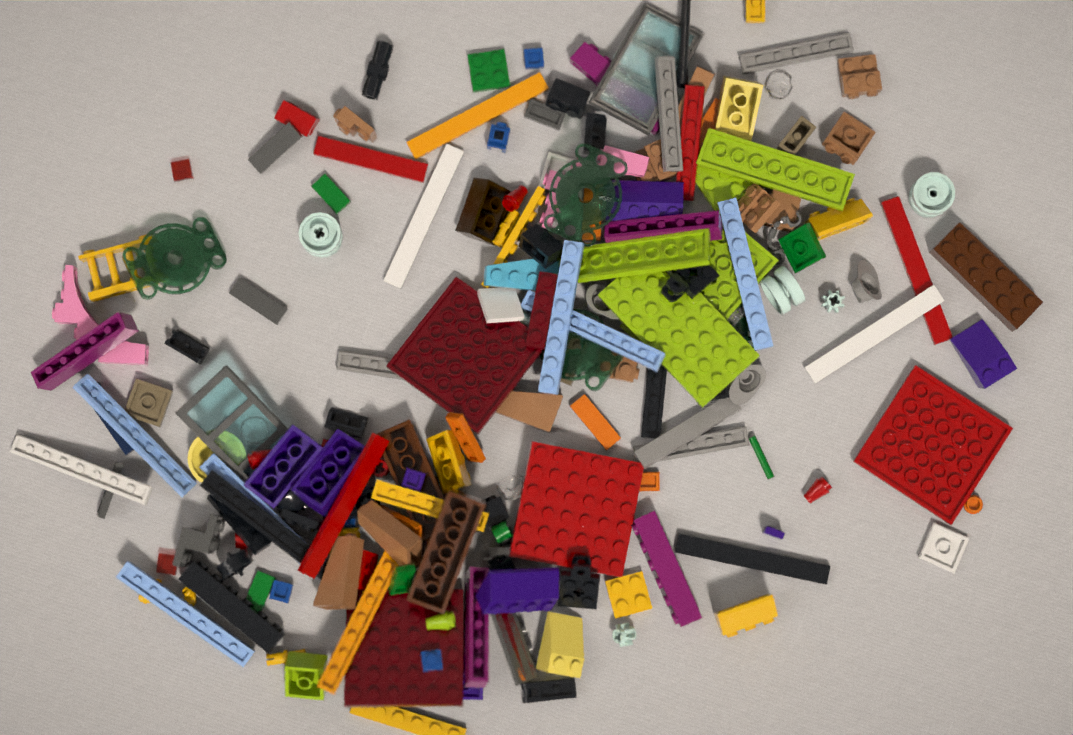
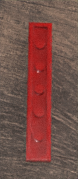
(690, 138)
(370, 159)

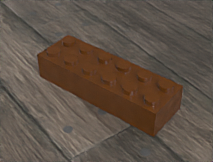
(986, 277)
(407, 452)
(446, 550)

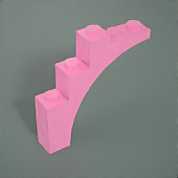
(636, 164)
(74, 312)

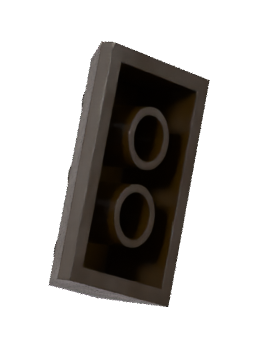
(483, 211)

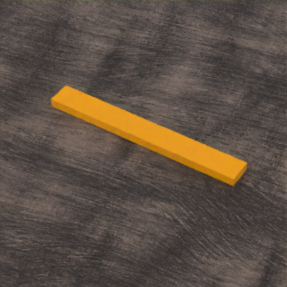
(477, 115)
(358, 625)

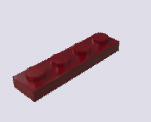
(541, 311)

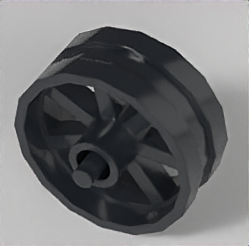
(235, 564)

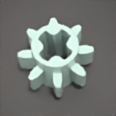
(838, 300)
(624, 634)

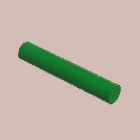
(761, 457)

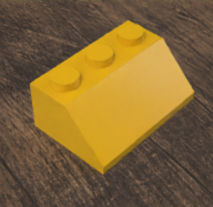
(836, 221)
(448, 461)
(746, 615)

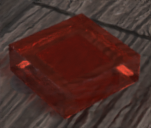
(181, 170)
(165, 565)

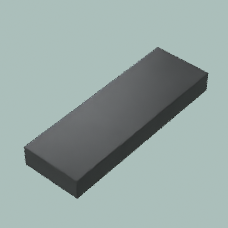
(275, 147)
(258, 301)
(107, 497)

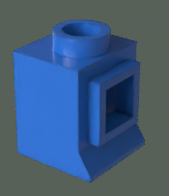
(496, 143)

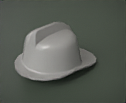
(866, 283)
(595, 304)
(747, 384)

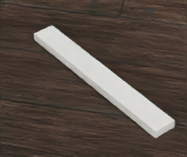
(423, 216)
(874, 334)
(81, 469)

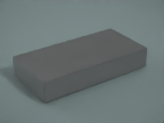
(544, 115)

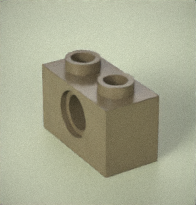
(797, 136)

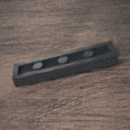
(251, 537)

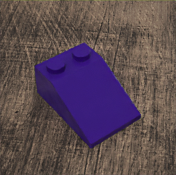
(982, 354)

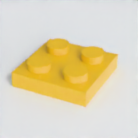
(628, 594)

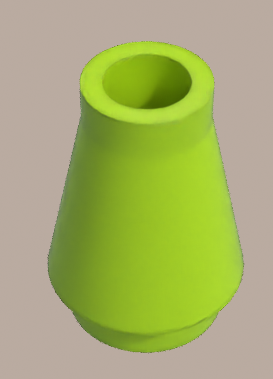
(441, 621)

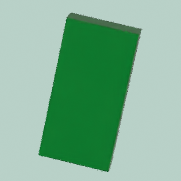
(331, 194)
(402, 579)
(260, 590)

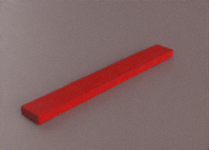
(914, 266)
(343, 505)

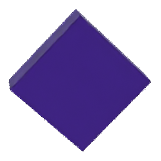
(413, 480)
(773, 532)

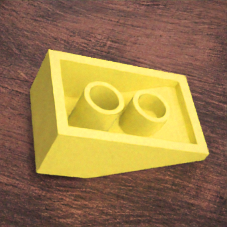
(738, 107)
(562, 645)

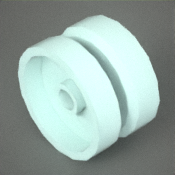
(931, 184)
(312, 227)
(782, 290)

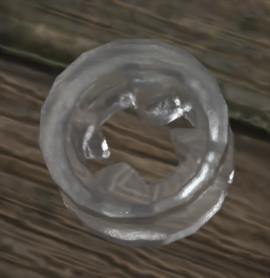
(735, 317)

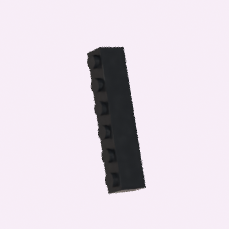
(231, 606)

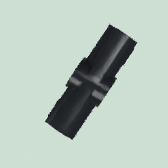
(377, 70)

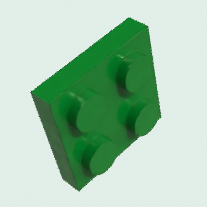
(488, 70)
(802, 248)

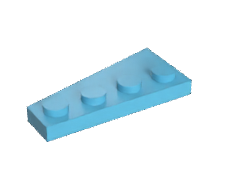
(517, 274)

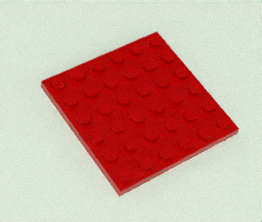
(933, 445)
(576, 506)

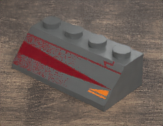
(515, 648)

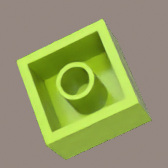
(303, 675)

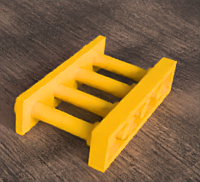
(117, 287)

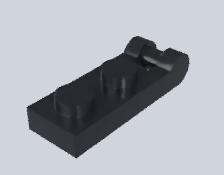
(549, 690)

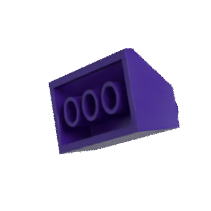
(648, 199)
(283, 465)
(328, 472)
(519, 590)

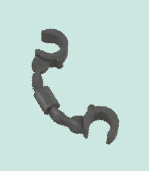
(773, 230)

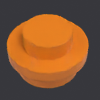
(973, 505)

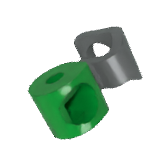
(502, 532)

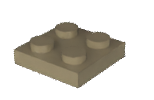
(148, 402)

